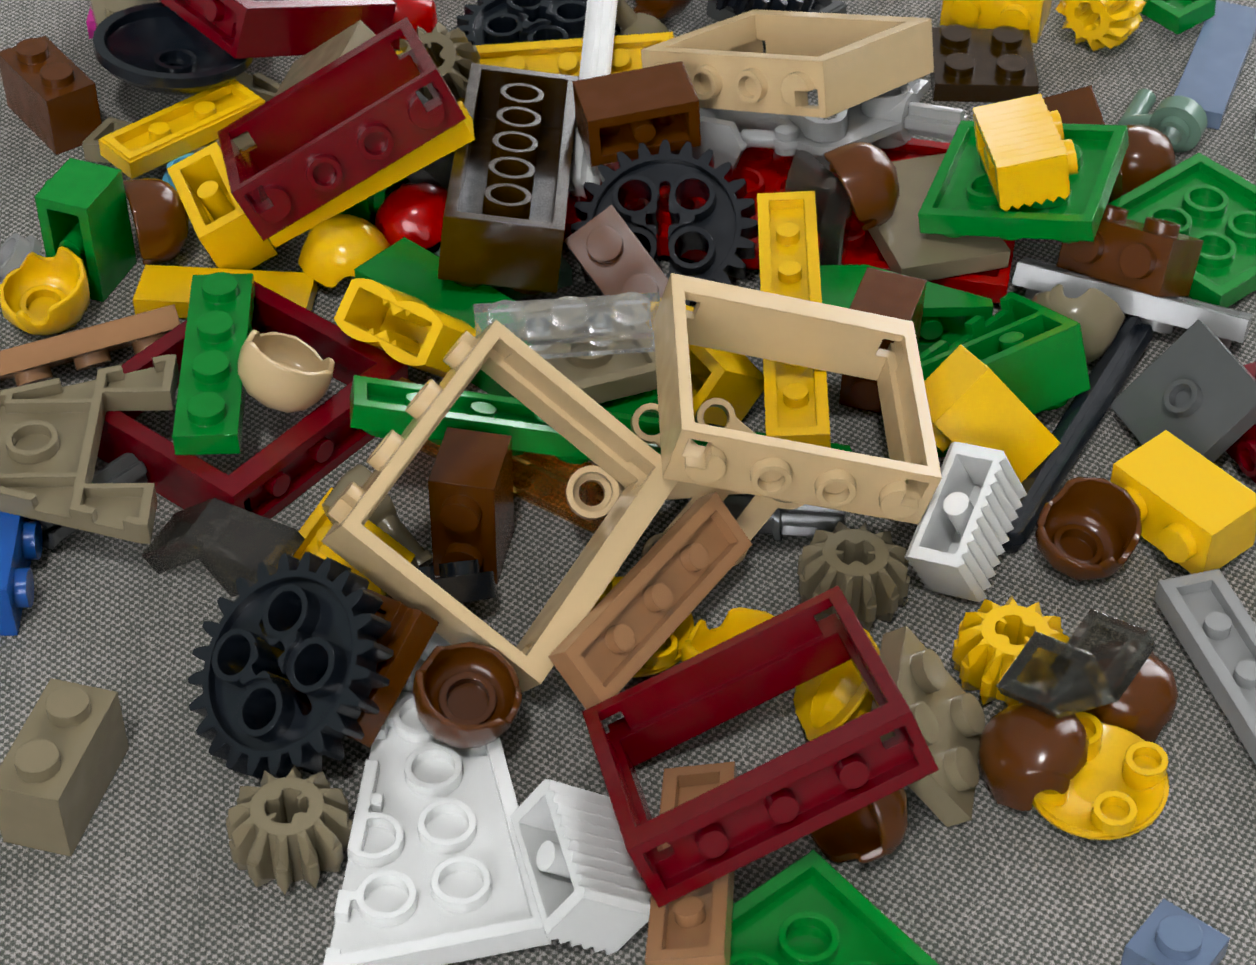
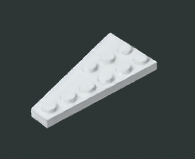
(432, 853)

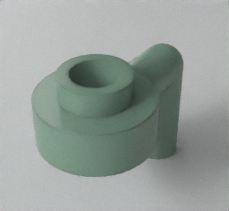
(1172, 112)

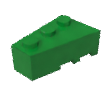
(1027, 348)

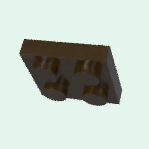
(982, 64)

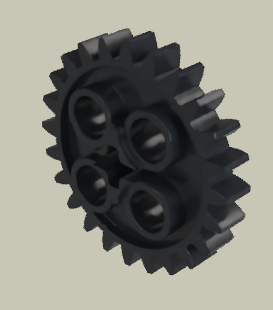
(523, 21)
(716, 228)
(290, 667)

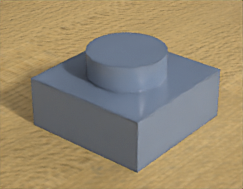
(1175, 938)

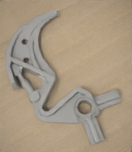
(882, 121)

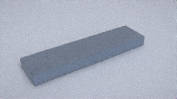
(1218, 59)

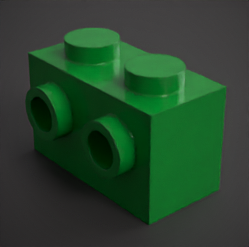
(89, 214)

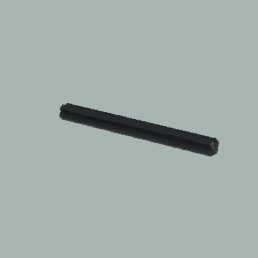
(1079, 425)

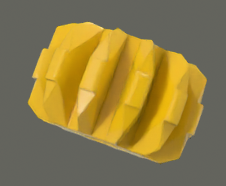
(1101, 21)
(992, 641)

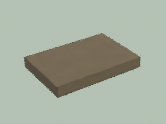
(930, 254)

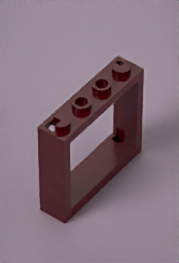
(279, 26)
(336, 129)
(288, 463)
(779, 797)

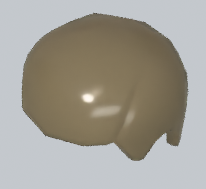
(1094, 310)

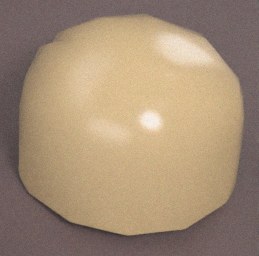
(283, 371)

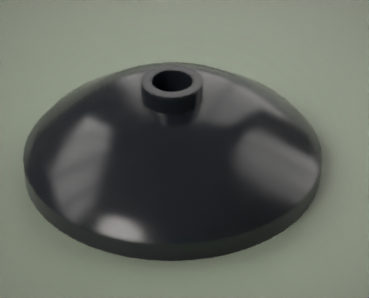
(162, 52)

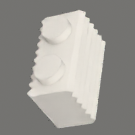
(966, 522)
(580, 868)

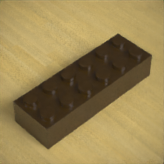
(510, 182)

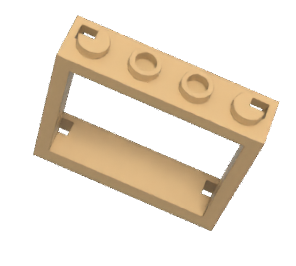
(837, 54)
(810, 337)
(573, 417)

